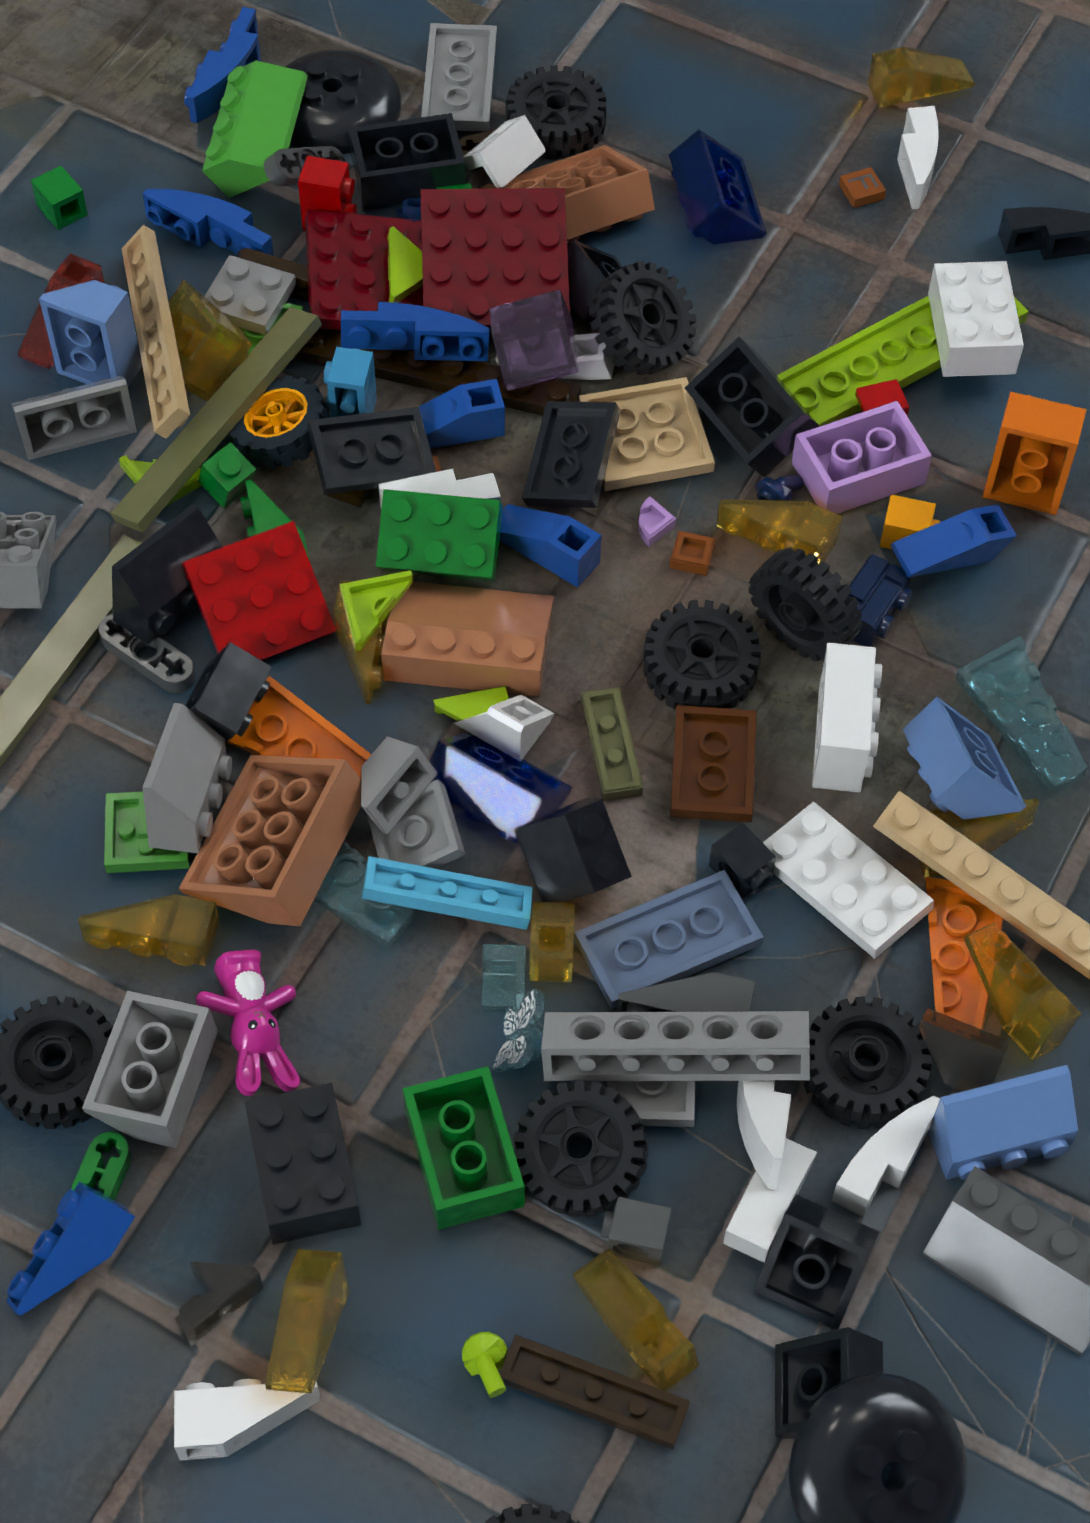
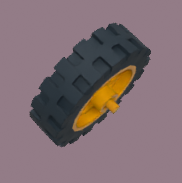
(276, 415)

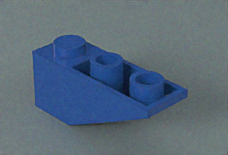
(464, 414)
(552, 541)
(955, 542)
(79, 1240)

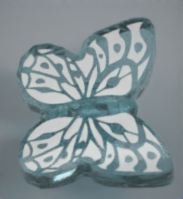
(522, 1035)

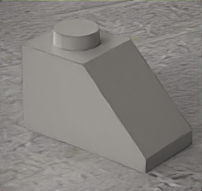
(393, 781)

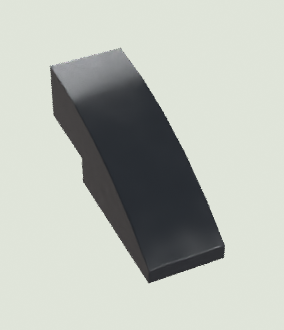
(1046, 229)

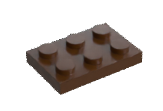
(713, 764)

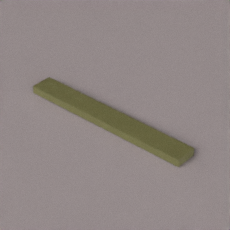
(215, 420)
(58, 653)

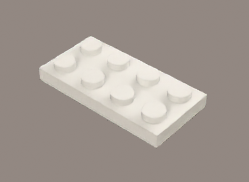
(846, 880)

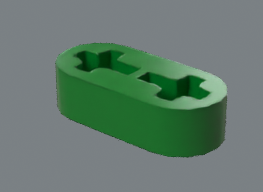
(93, 1164)

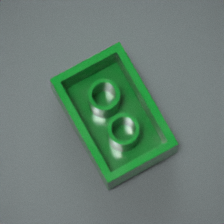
(439, 535)
(463, 1147)

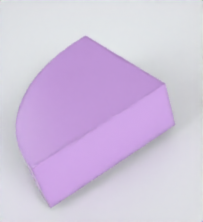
(654, 521)

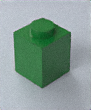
(59, 197)
(226, 475)

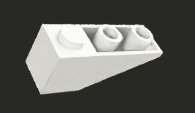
(225, 1419)

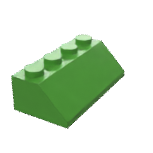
(252, 124)

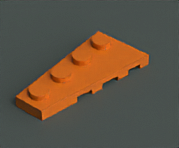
(293, 729)
(955, 977)

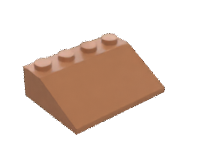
(598, 187)
(468, 638)
(276, 837)

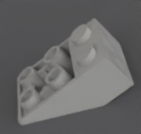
(25, 558)

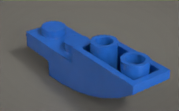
(211, 75)
(205, 218)
(425, 330)

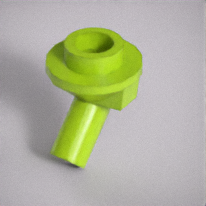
(485, 1356)

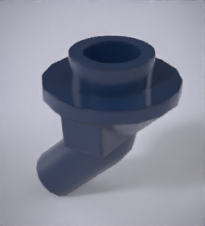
(778, 489)

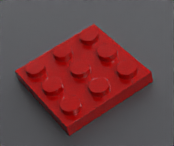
(260, 593)

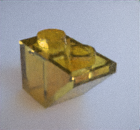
(551, 942)

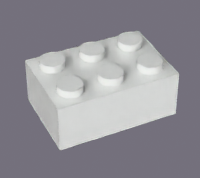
(975, 319)
(846, 717)

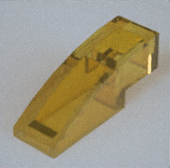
(637, 1320)

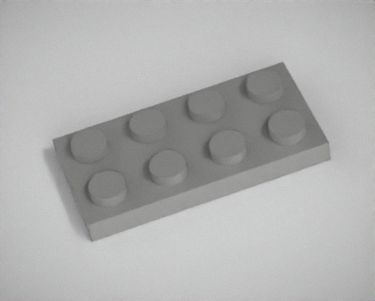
(460, 74)

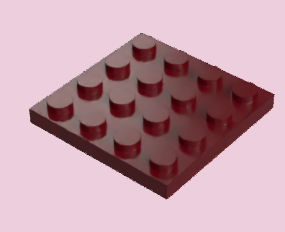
(492, 248)
(351, 262)

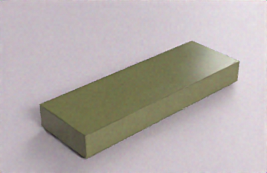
(611, 744)

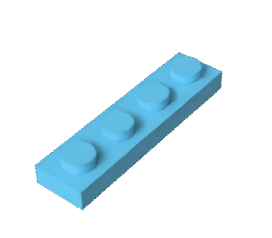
(447, 893)

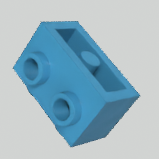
(350, 382)

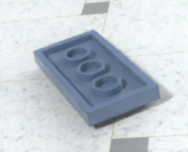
(669, 937)

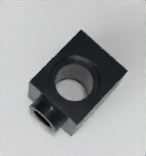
(744, 860)

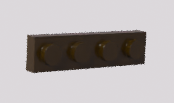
(594, 1391)

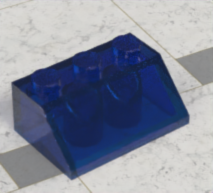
(715, 191)
(494, 784)

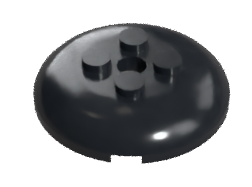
(342, 93)
(861, 1430)

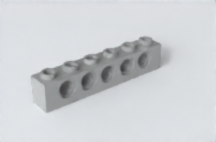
(676, 1046)

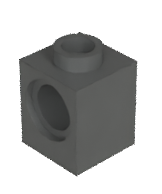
(637, 1230)

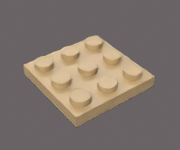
(655, 435)

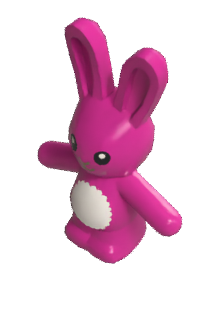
(254, 1028)

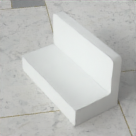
(506, 151)

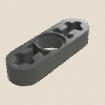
(292, 157)
(153, 667)

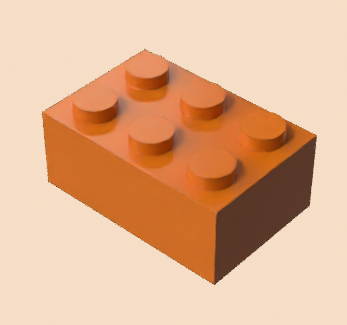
(1034, 453)

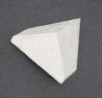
(510, 725)

